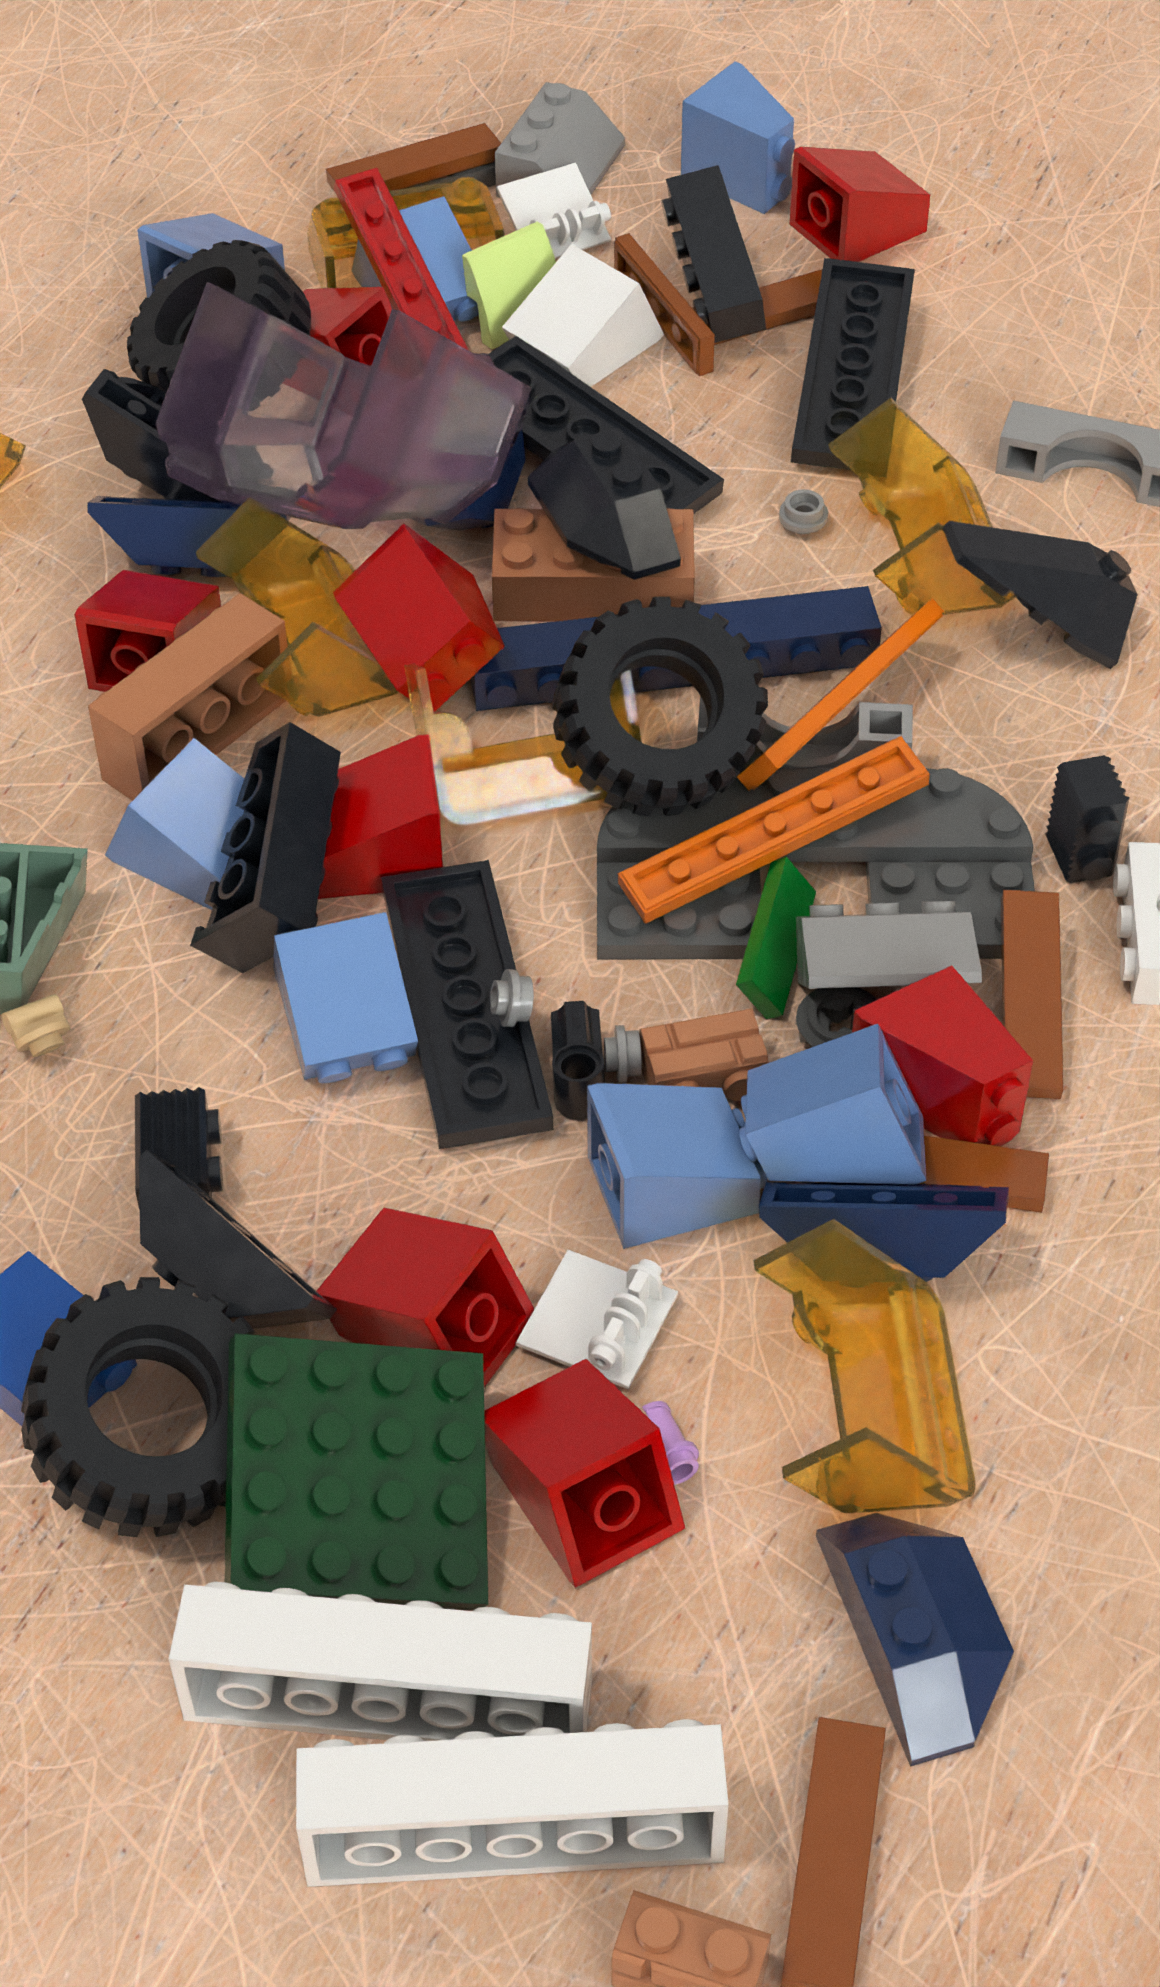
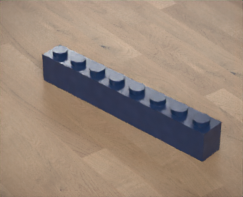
(784, 633)

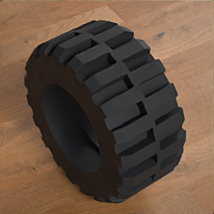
(167, 314)
(695, 650)
(73, 1450)

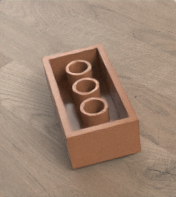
(547, 581)
(189, 690)

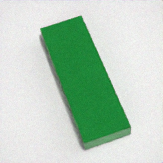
(772, 944)

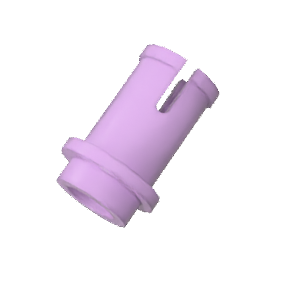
(681, 1454)

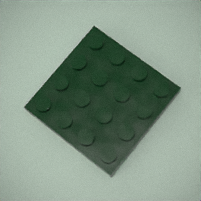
(356, 1471)

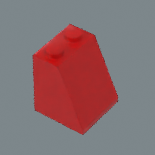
(854, 202)
(349, 319)
(420, 610)
(135, 621)
(383, 820)
(954, 1057)
(428, 1288)
(584, 1470)

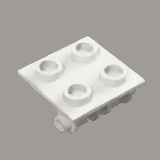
(561, 205)
(599, 1316)

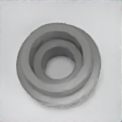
(803, 512)
(512, 998)
(623, 1053)

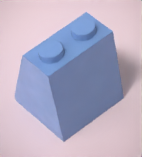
(744, 132)
(174, 241)
(441, 248)
(180, 824)
(344, 998)
(835, 1115)
(669, 1159)

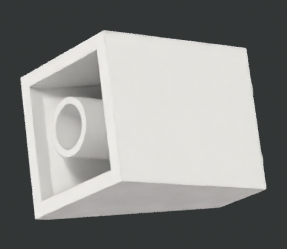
(586, 317)

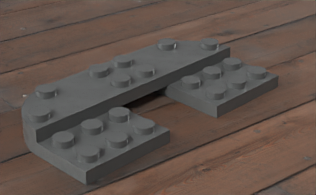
(932, 845)

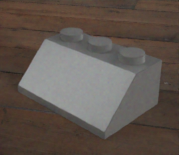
(559, 130)
(884, 945)

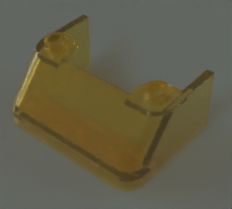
(333, 237)
(918, 491)
(295, 579)
(506, 776)
(888, 1372)

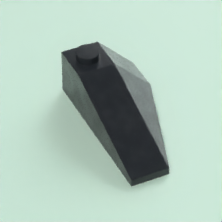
(1056, 580)

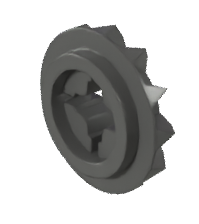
(828, 1006)

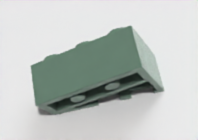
(36, 905)

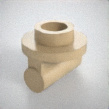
(37, 1025)

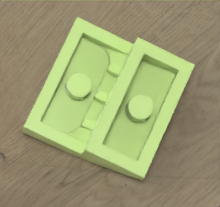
(504, 275)

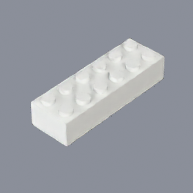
(376, 1666)
(511, 1803)

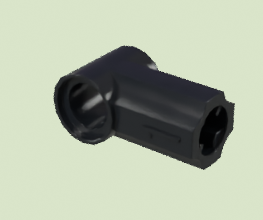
(575, 1056)

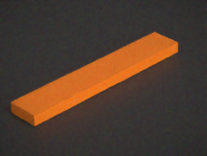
(840, 696)
(772, 829)

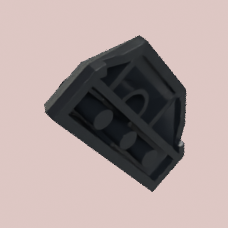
(126, 428)
(607, 504)
(215, 1252)

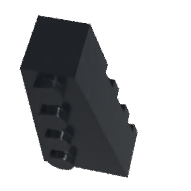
(713, 254)
(273, 850)

